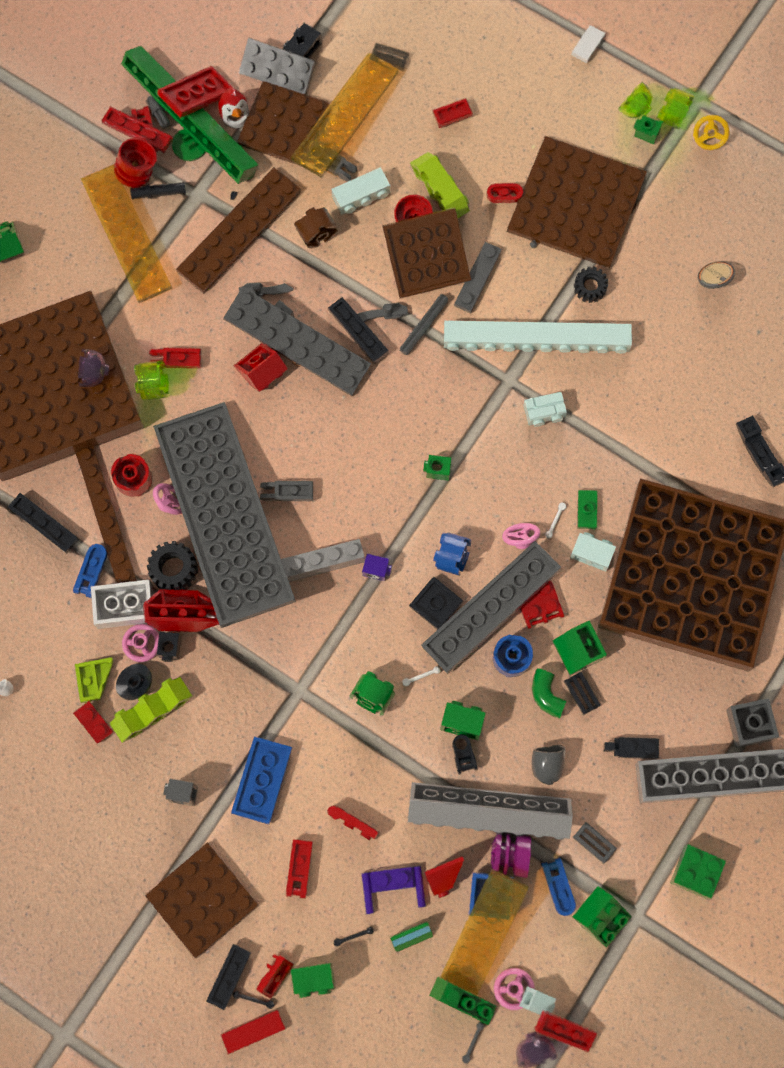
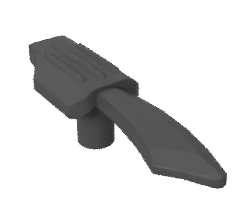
(259, 290)
(389, 311)

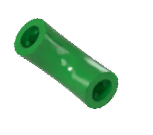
(543, 694)

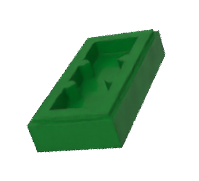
(587, 509)

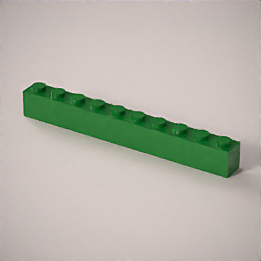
(197, 124)

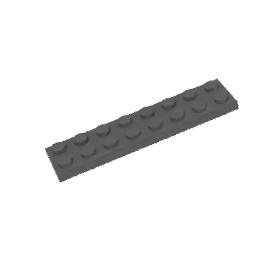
(296, 341)
(491, 607)

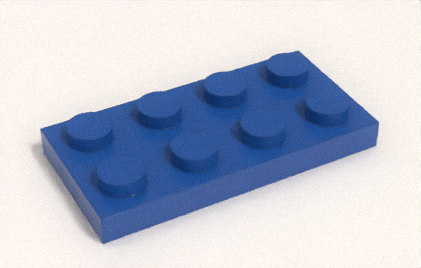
(261, 780)

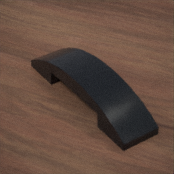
(760, 452)

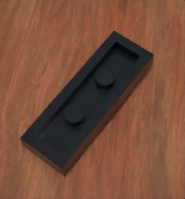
(228, 977)

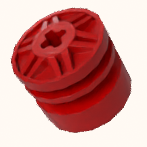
(135, 162)
(412, 206)

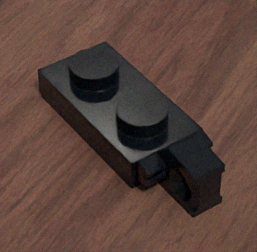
(634, 748)

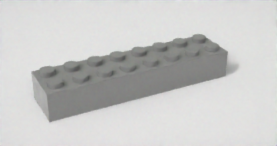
(710, 776)
(490, 810)

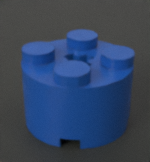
(452, 553)
(513, 644)

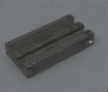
(394, 61)

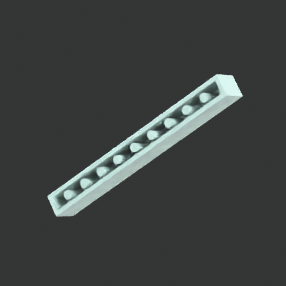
(537, 336)

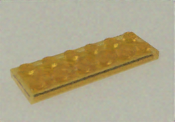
(484, 931)

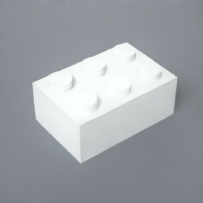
(120, 603)

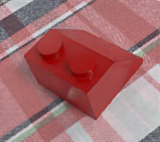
(261, 367)

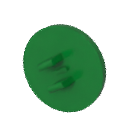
(186, 147)

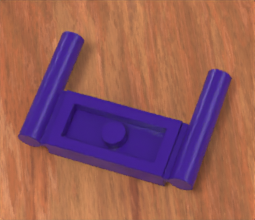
(392, 880)

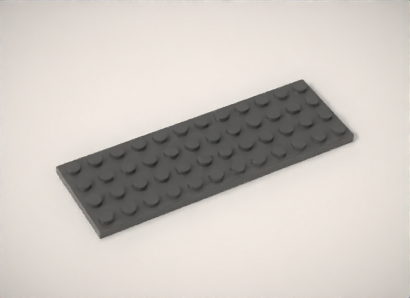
(223, 515)

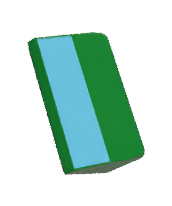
(411, 937)

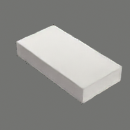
(588, 44)

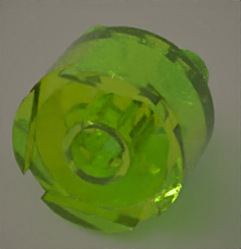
(676, 107)
(151, 380)

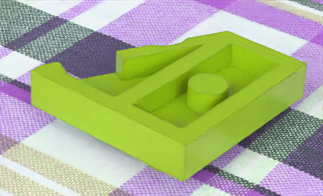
(92, 678)

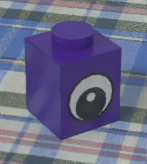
(376, 567)

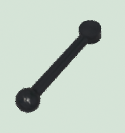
(337, 942)
(269, 1004)

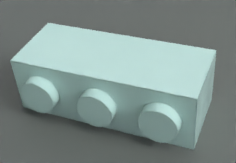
(361, 191)

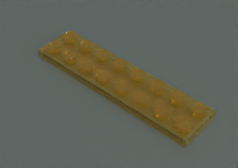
(344, 115)
(126, 234)

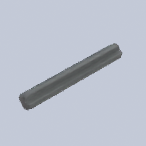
(424, 324)

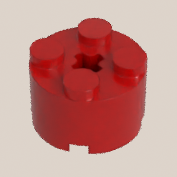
(136, 484)

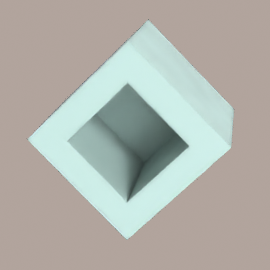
(537, 1001)

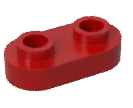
(504, 192)

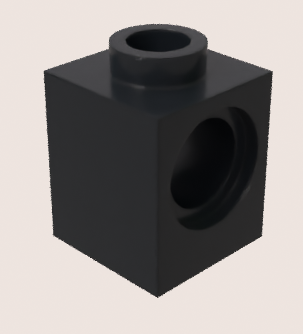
(164, 639)

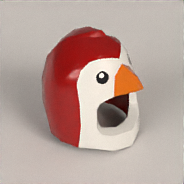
(233, 103)

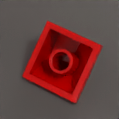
(443, 877)

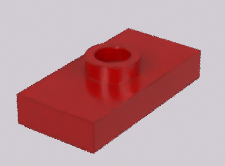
(452, 113)

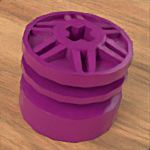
(511, 854)

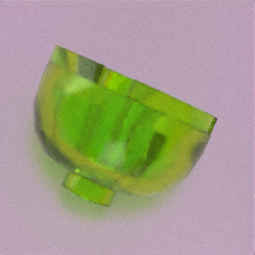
(637, 102)

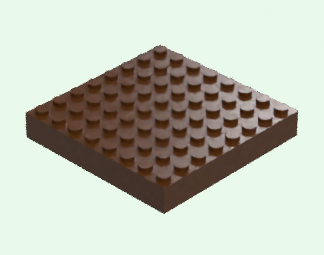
(40, 396)
(694, 575)

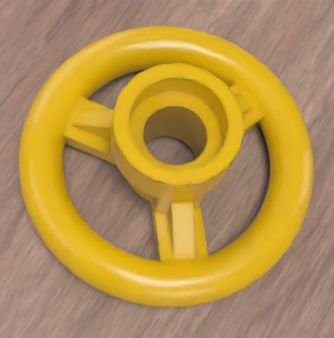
(711, 125)

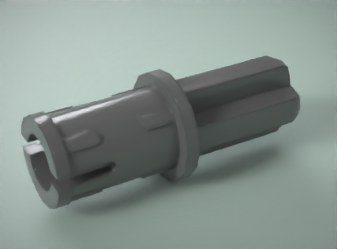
(158, 112)

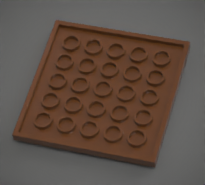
(577, 201)

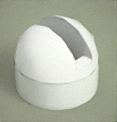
(6, 688)

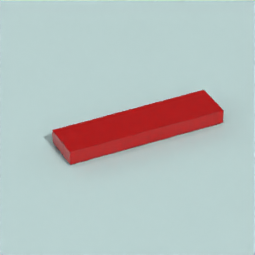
(136, 129)

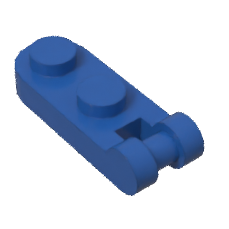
(90, 569)
(559, 887)

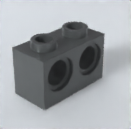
(180, 792)

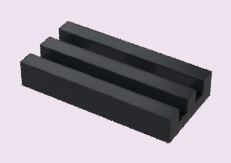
(574, 678)

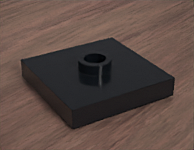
(436, 603)

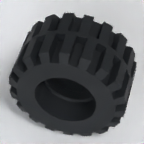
(168, 552)

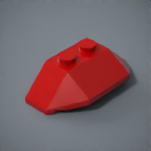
(179, 611)

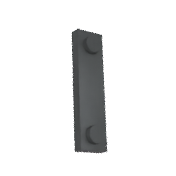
(479, 275)

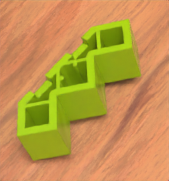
(439, 184)
(150, 709)

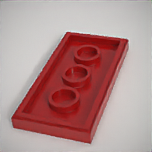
(194, 91)

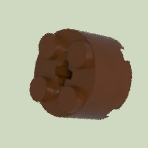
(316, 227)

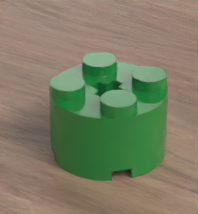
(373, 693)

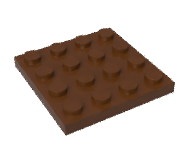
(280, 121)
(426, 252)
(201, 900)

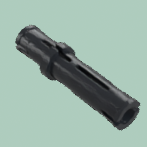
(157, 190)

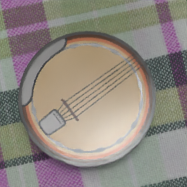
(716, 275)

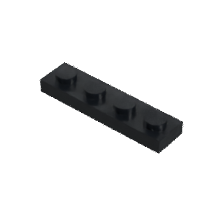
(358, 330)
(43, 523)

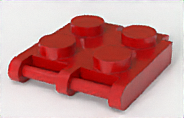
(542, 604)

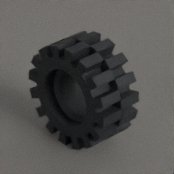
(588, 294)

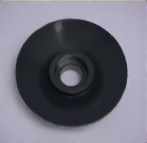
(129, 677)

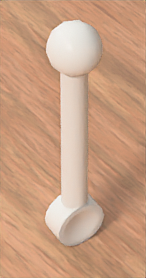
(562, 506)
(406, 682)

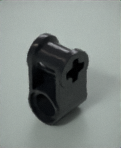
(464, 756)

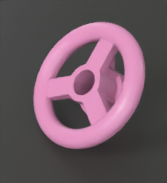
(168, 501)
(520, 538)
(134, 642)
(507, 989)

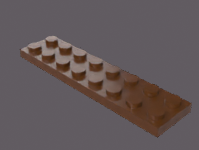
(238, 230)

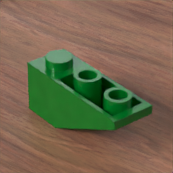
(462, 1000)

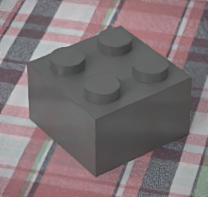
(752, 723)

